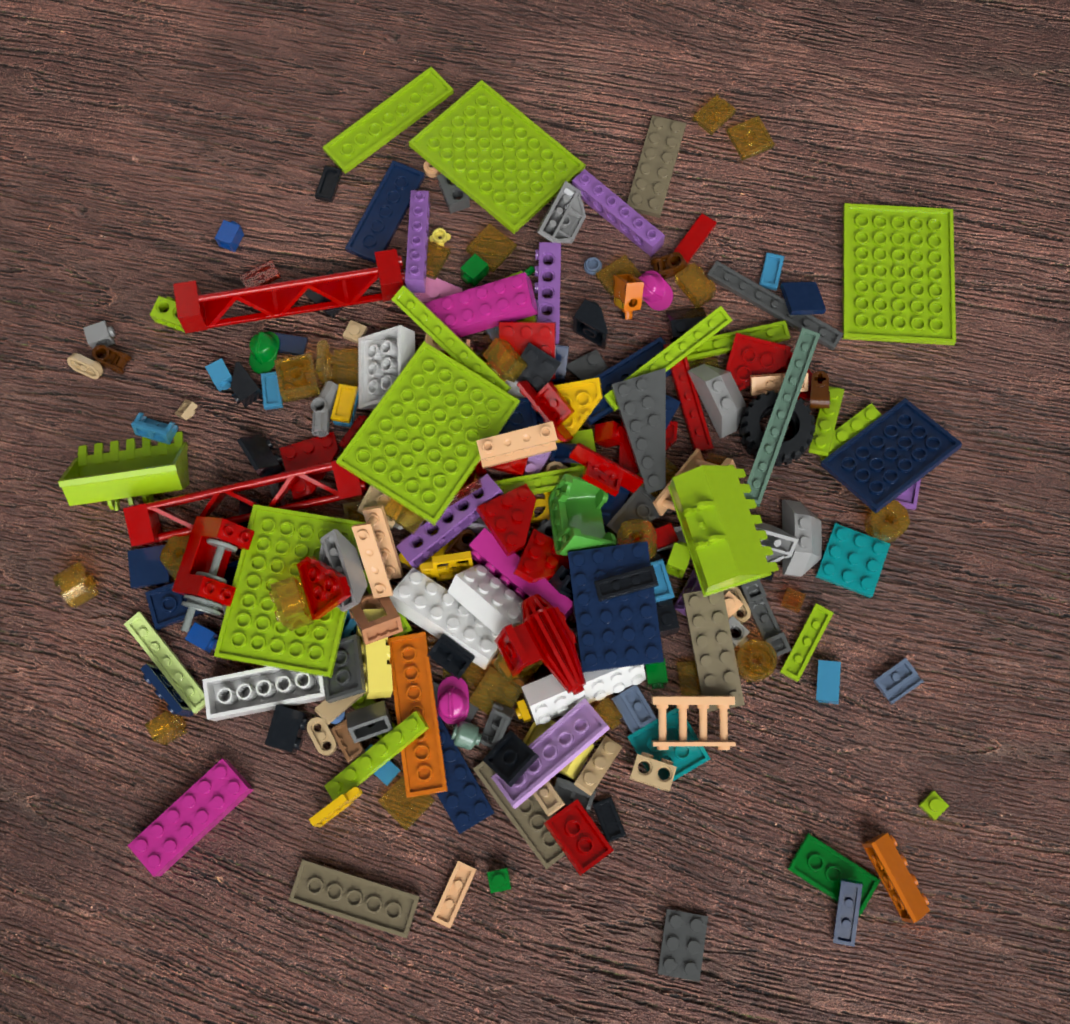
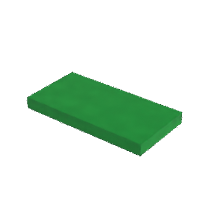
(826, 867)

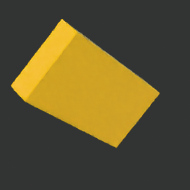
(344, 403)

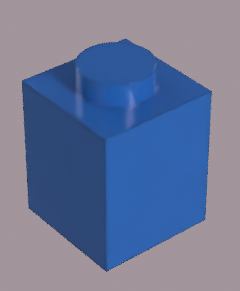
(229, 235)
(202, 637)

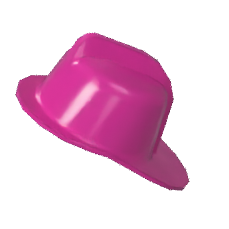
(656, 291)
(453, 700)

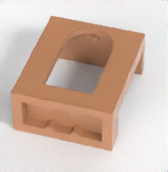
(378, 628)

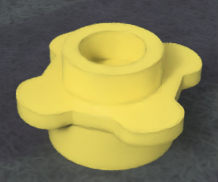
(439, 232)

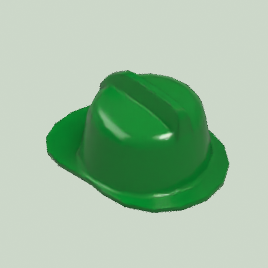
(263, 352)

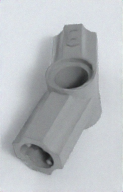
(322, 409)

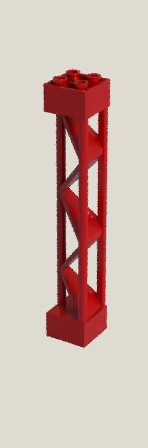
(275, 300)
(145, 525)

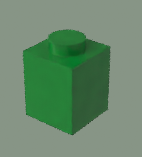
(474, 270)
(656, 675)
(499, 880)

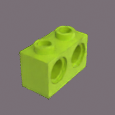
(166, 318)
(678, 560)

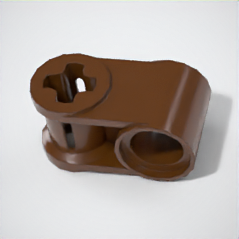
(665, 264)
(113, 360)
(819, 392)
(458, 545)

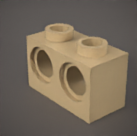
(651, 778)

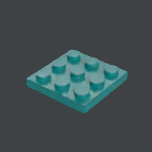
(853, 560)
(683, 757)

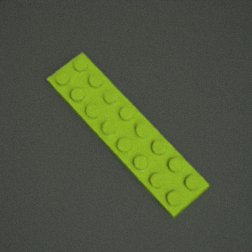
(388, 120)

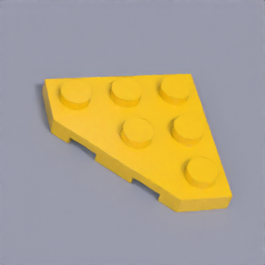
(583, 398)

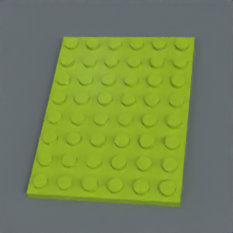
(497, 156)
(898, 274)
(425, 433)
(250, 624)

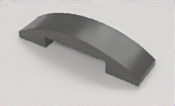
(764, 617)

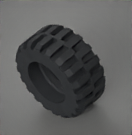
(800, 420)

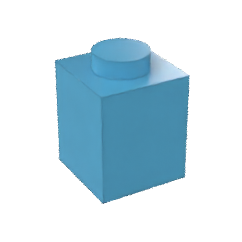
(220, 374)

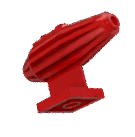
(545, 638)

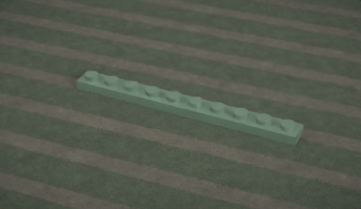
(781, 414)

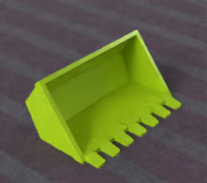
(126, 472)
(720, 527)

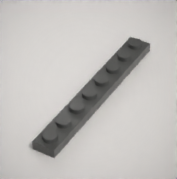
(771, 303)

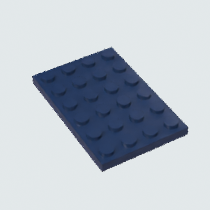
(891, 455)
(619, 629)

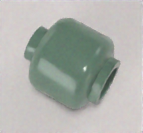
(466, 735)

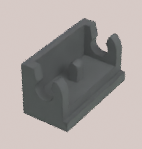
(497, 725)
(570, 793)

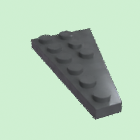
(643, 414)

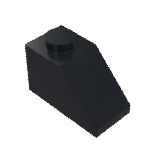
(244, 387)

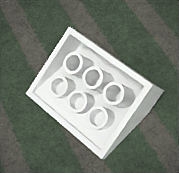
(381, 361)

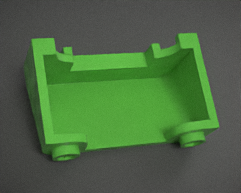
(578, 516)

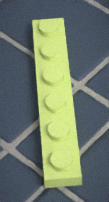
(166, 661)

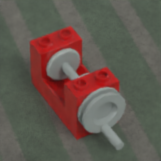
(205, 564)

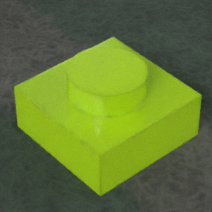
(933, 805)

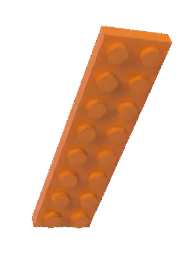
(414, 692)

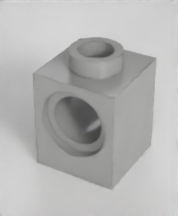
(99, 334)
(743, 632)

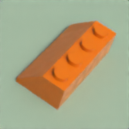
(896, 878)

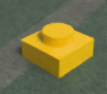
(522, 711)

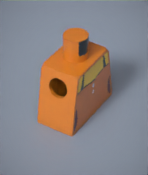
(627, 294)

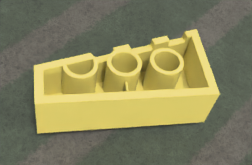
(375, 657)

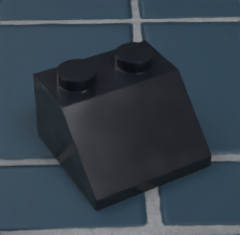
(682, 321)
(590, 323)
(260, 455)
(286, 729)

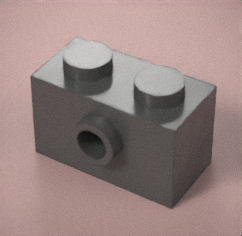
(369, 721)

